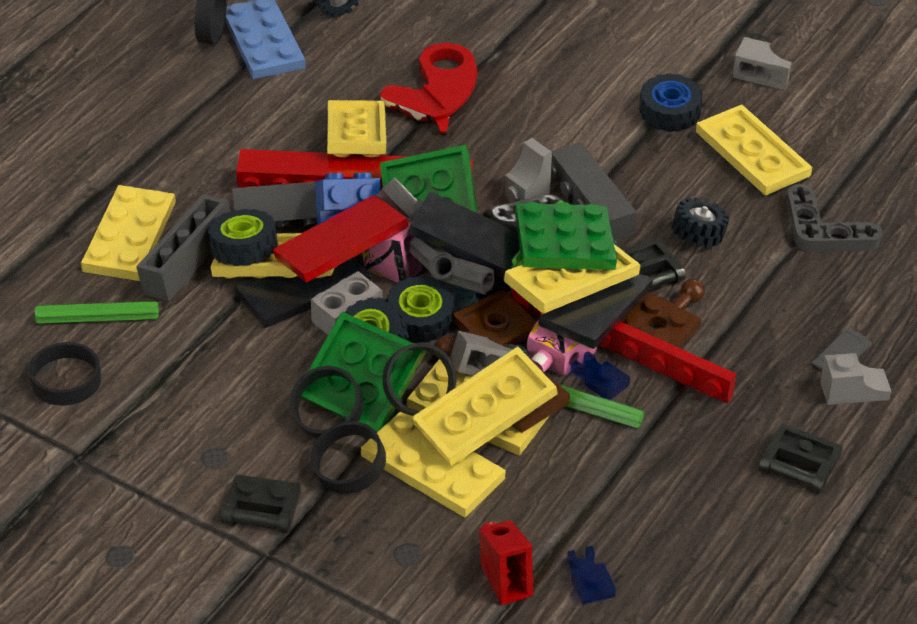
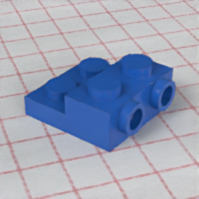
(339, 194)

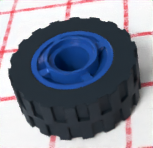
(670, 102)

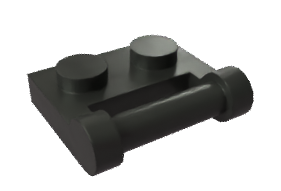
(653, 257)
(803, 450)
(261, 502)

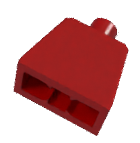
(504, 547)

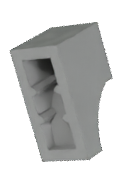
(760, 65)
(530, 174)
(474, 353)
(850, 382)

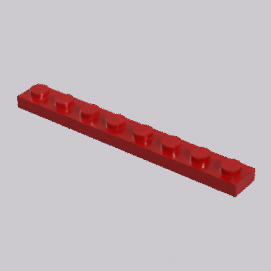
(661, 357)

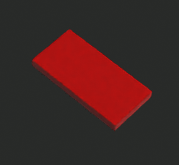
(340, 238)

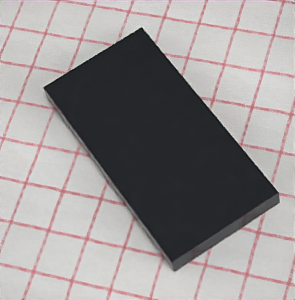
(465, 234)
(280, 298)
(595, 315)

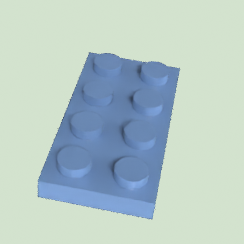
(263, 38)

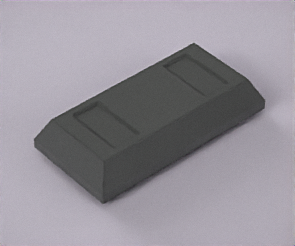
(846, 343)

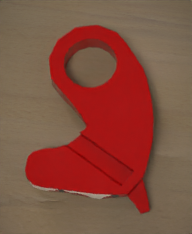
(444, 90)

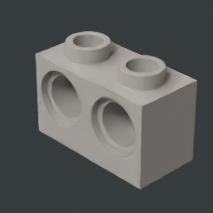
(329, 304)

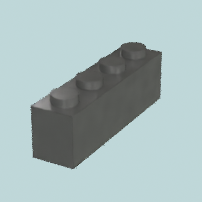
(587, 183)
(280, 201)
(180, 250)

